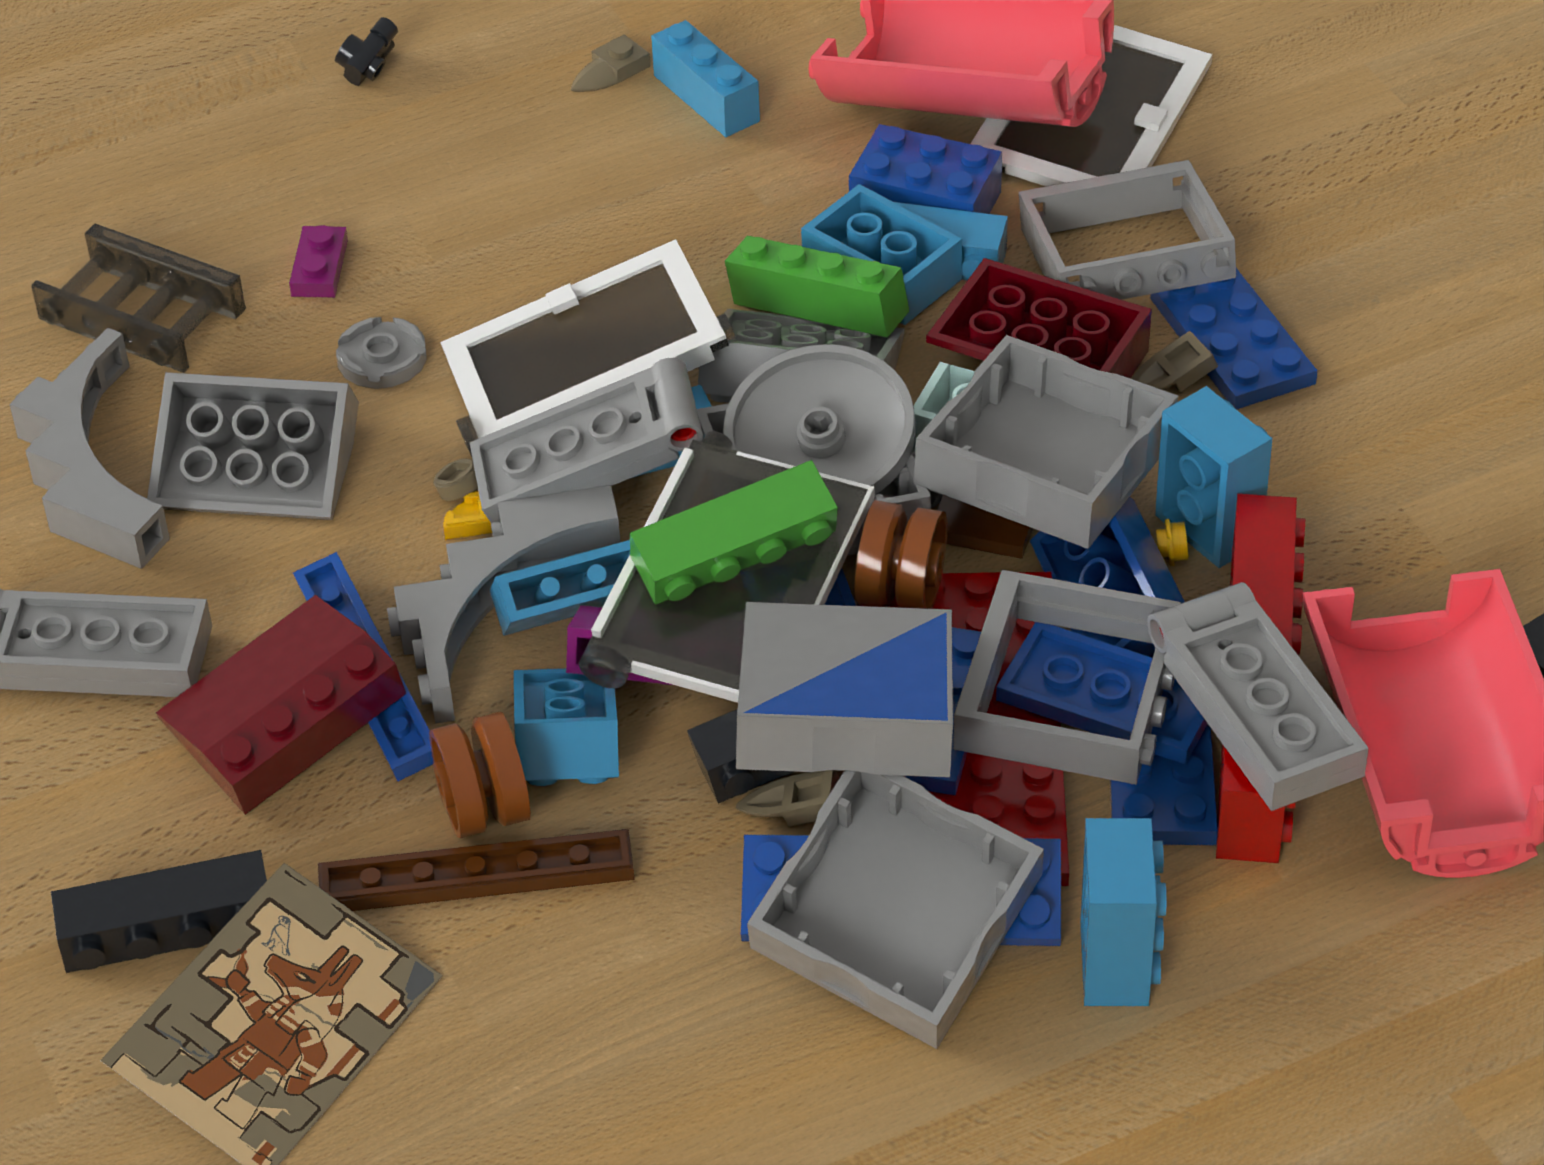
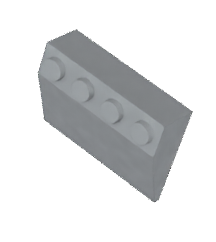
(768, 334)
(252, 445)

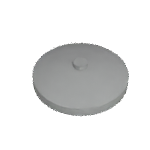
(827, 408)

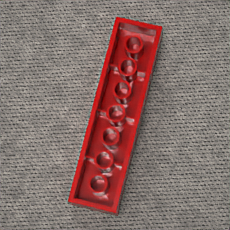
(1268, 564)

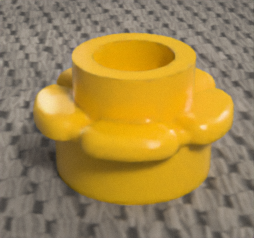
(1172, 541)

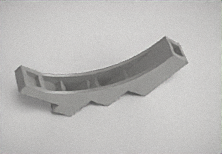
(81, 495)
(442, 613)

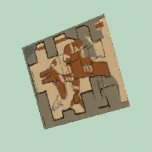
(272, 1020)

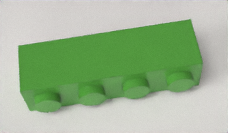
(817, 286)
(733, 533)

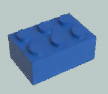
(929, 170)

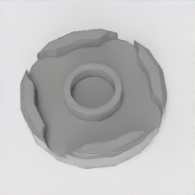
(381, 352)

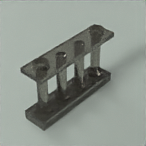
(148, 266)

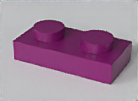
(318, 261)

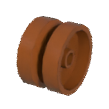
(900, 557)
(471, 777)

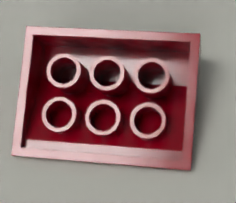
(1046, 313)
(283, 702)

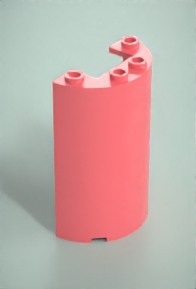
(975, 58)
(1447, 723)

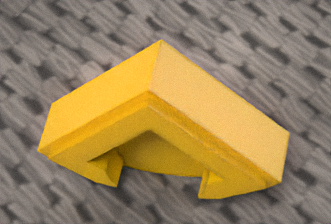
(466, 519)

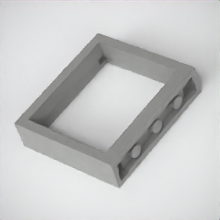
(1125, 197)
(1046, 745)

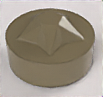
(456, 480)

